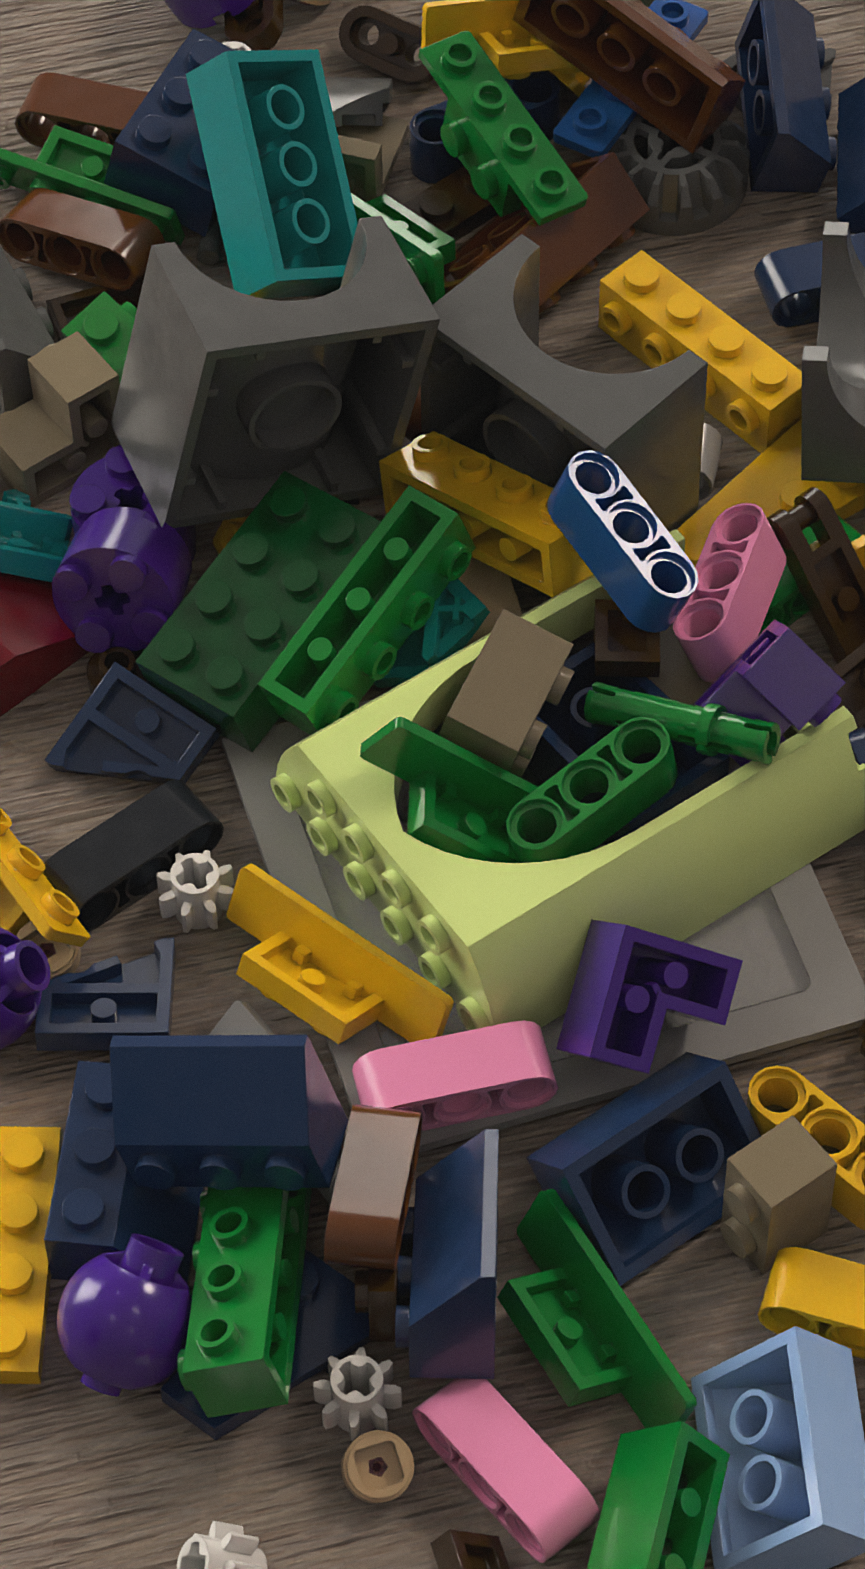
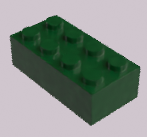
(253, 606)

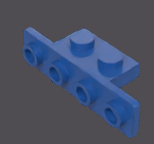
(600, 117)

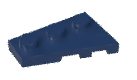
(324, 1328)

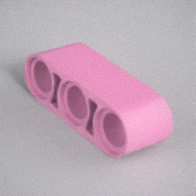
(733, 592)
(460, 1074)
(507, 1466)

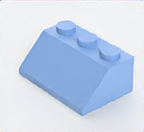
(794, 1453)

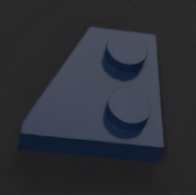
(132, 734)
(108, 1001)

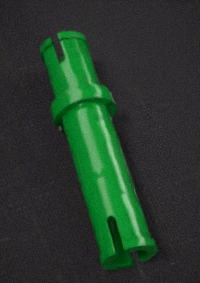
(706, 728)

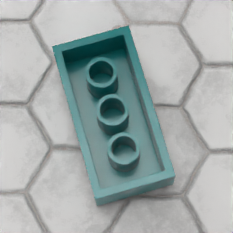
(275, 171)

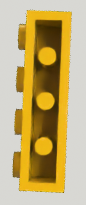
(663, 317)
(497, 505)

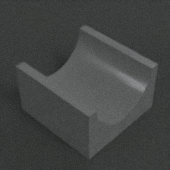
(247, 386)
(533, 413)

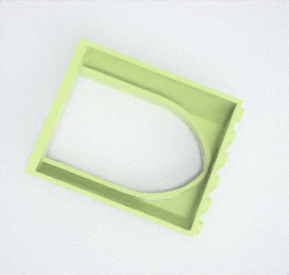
(515, 932)

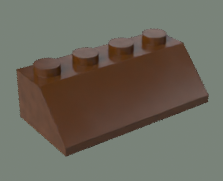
(639, 62)
(568, 242)

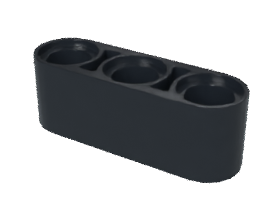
(122, 855)

